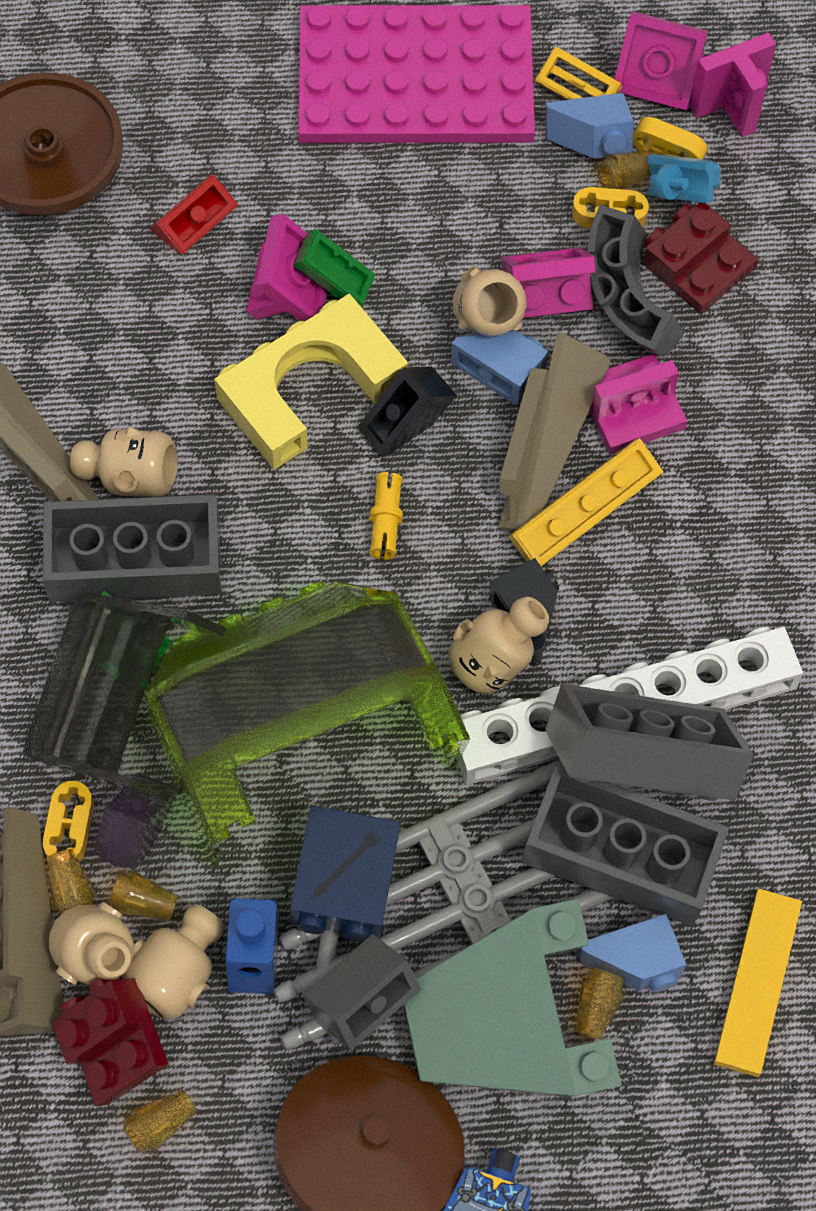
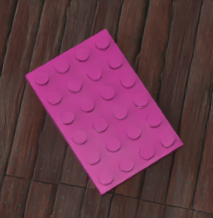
(416, 74)

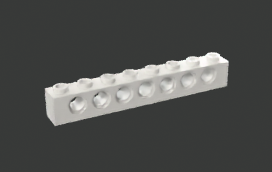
(766, 648)

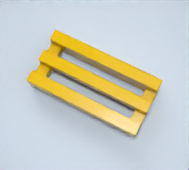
(550, 67)

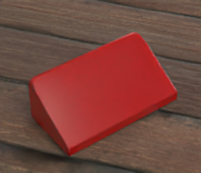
(194, 215)

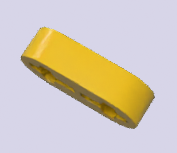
(667, 139)
(612, 198)
(58, 822)

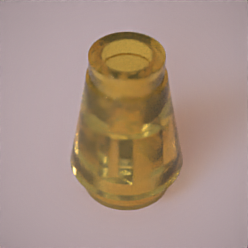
(624, 169)
(68, 882)
(141, 897)
(598, 1002)
(158, 1121)

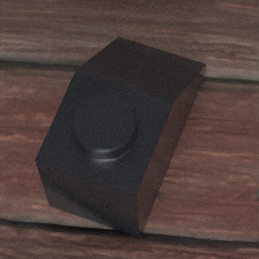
(406, 409)
(527, 581)

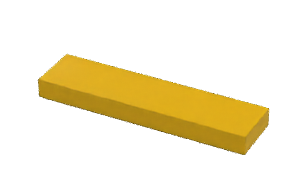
(586, 503)
(758, 983)

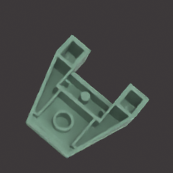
(494, 1017)

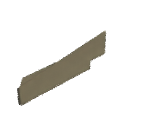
(547, 427)
(34, 447)
(27, 971)

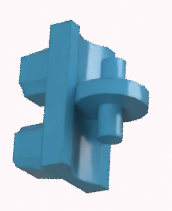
(683, 178)

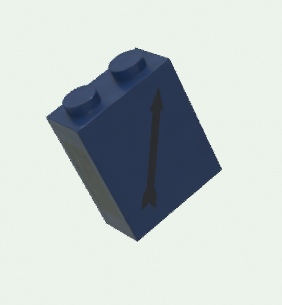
(344, 873)

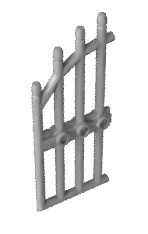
(462, 878)

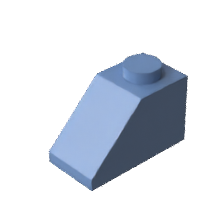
(591, 125)
(500, 361)
(639, 953)

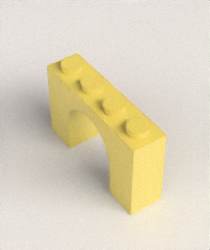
(336, 335)

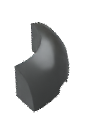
(617, 249)

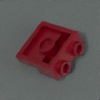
(698, 256)
(110, 1038)

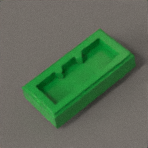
(333, 267)

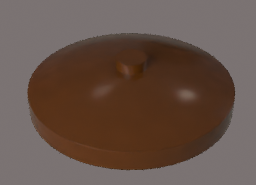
(55, 143)
(368, 1139)

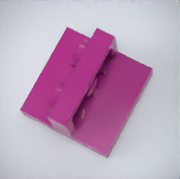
(660, 60)
(735, 82)
(553, 280)
(277, 282)
(637, 403)

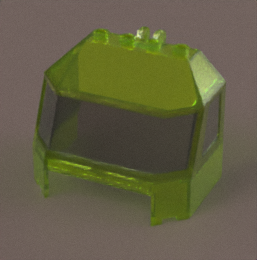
(286, 680)

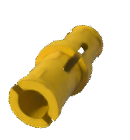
(386, 516)

